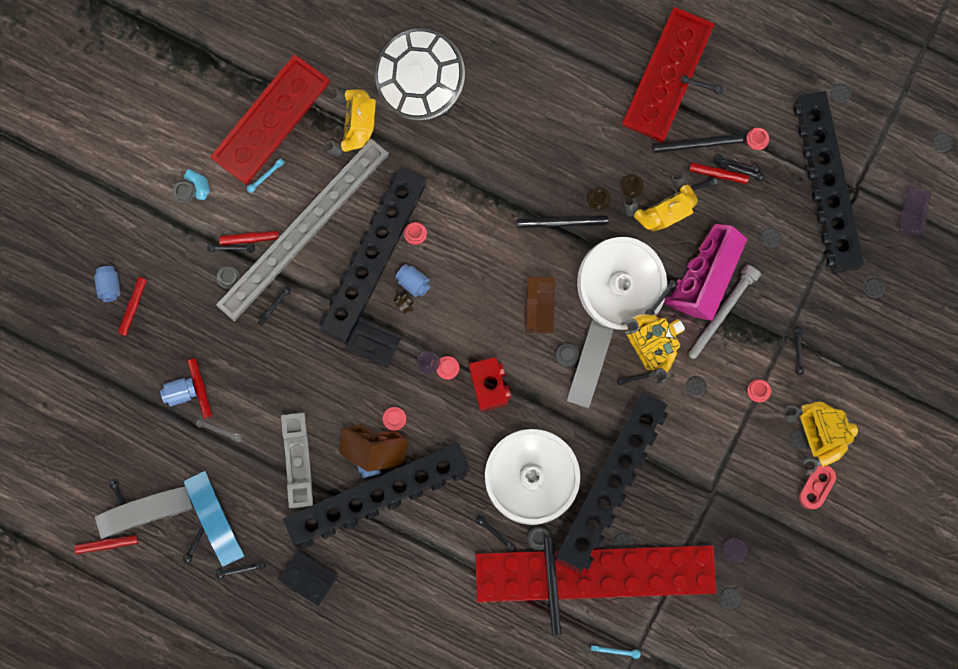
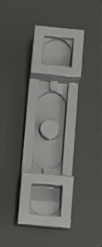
(590, 365)
(297, 460)
(143, 511)

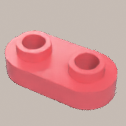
(817, 488)

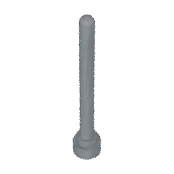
(749, 276)

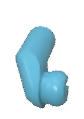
(200, 182)

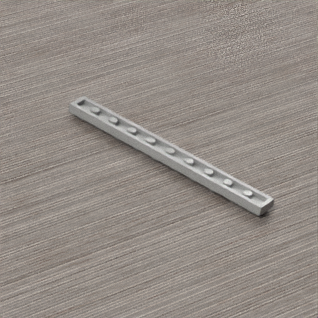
(302, 230)

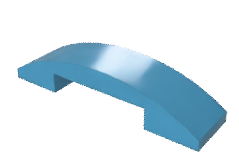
(213, 519)

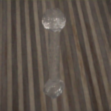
(236, 437)

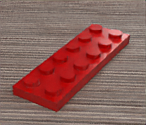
(661, 84)
(270, 119)

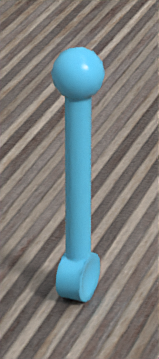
(251, 187)
(635, 653)

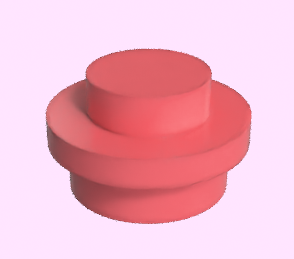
(757, 138)
(415, 233)
(448, 368)
(759, 391)
(394, 418)

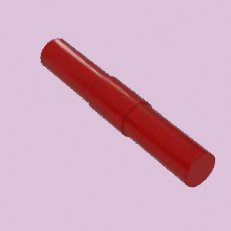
(718, 173)
(249, 237)
(132, 306)
(199, 388)
(106, 544)

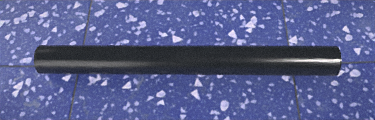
(697, 143)
(562, 221)
(552, 586)

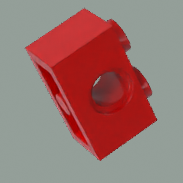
(486, 398)

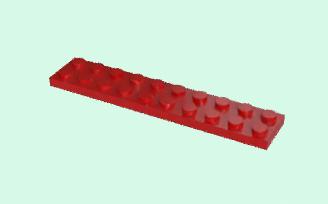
(611, 574)

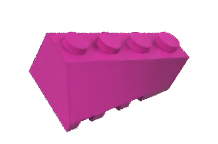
(708, 273)

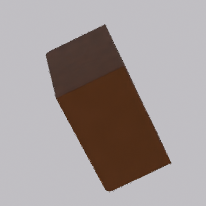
(540, 305)
(372, 449)

